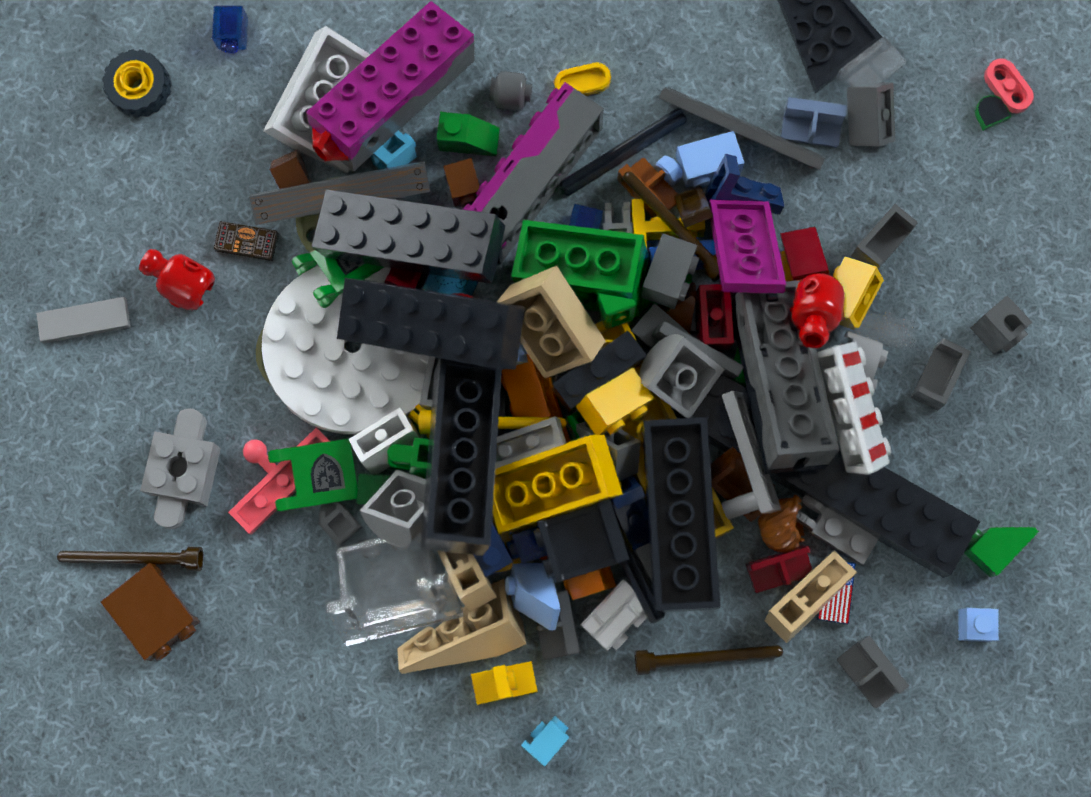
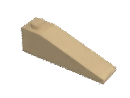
(476, 636)

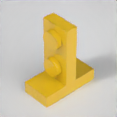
(656, 227)
(504, 682)

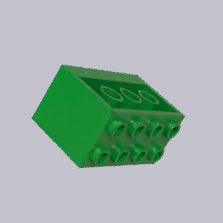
(587, 258)

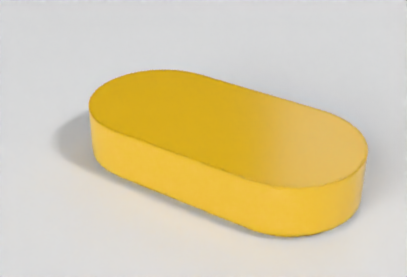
(586, 79)

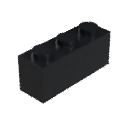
(608, 364)

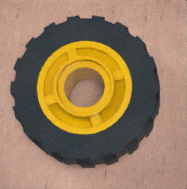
(126, 70)

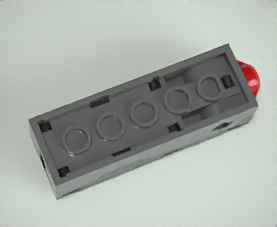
(783, 384)

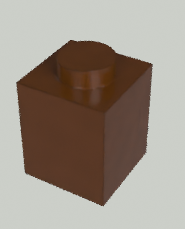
(462, 182)

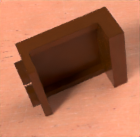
(150, 613)

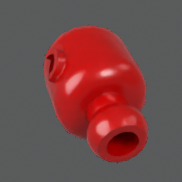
(178, 279)
(817, 308)

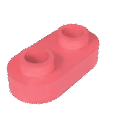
(1011, 85)

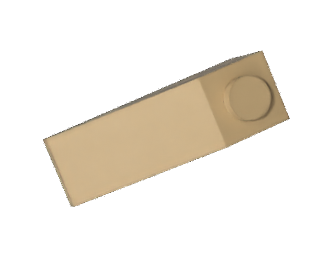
(467, 579)
(809, 596)

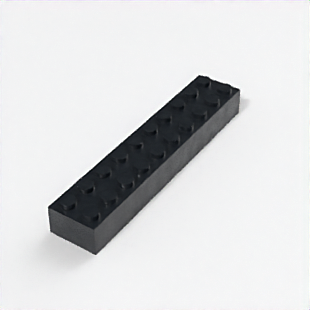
(878, 502)

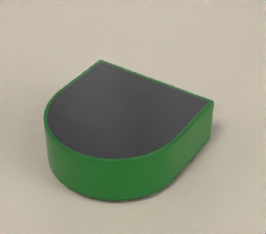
(991, 112)

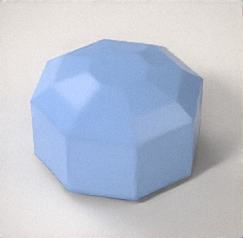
(672, 170)

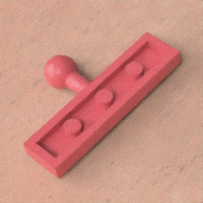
(277, 484)

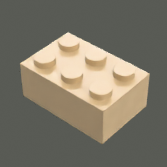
(555, 324)

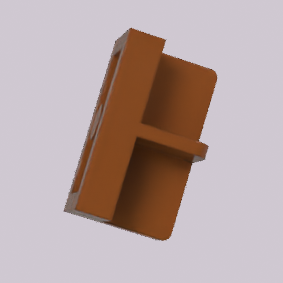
(652, 180)

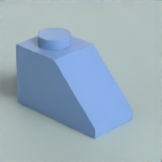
(534, 593)

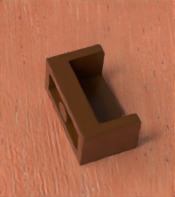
(731, 478)

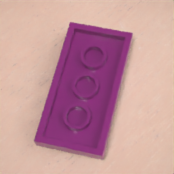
(746, 247)

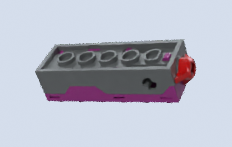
(390, 87)
(539, 162)

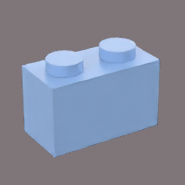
(702, 158)

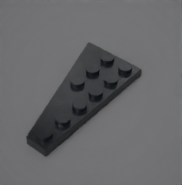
(827, 35)

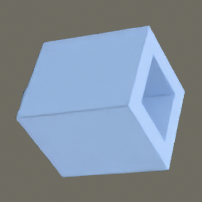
(978, 624)

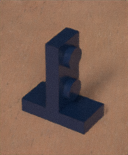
(729, 185)
(632, 512)

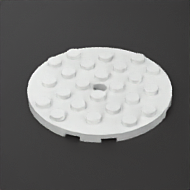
(321, 378)

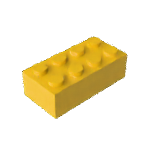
(554, 483)

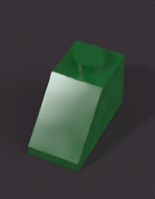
(467, 135)
(998, 547)

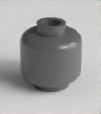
(510, 91)

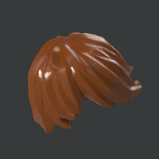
(780, 528)

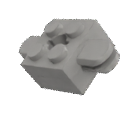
(180, 469)

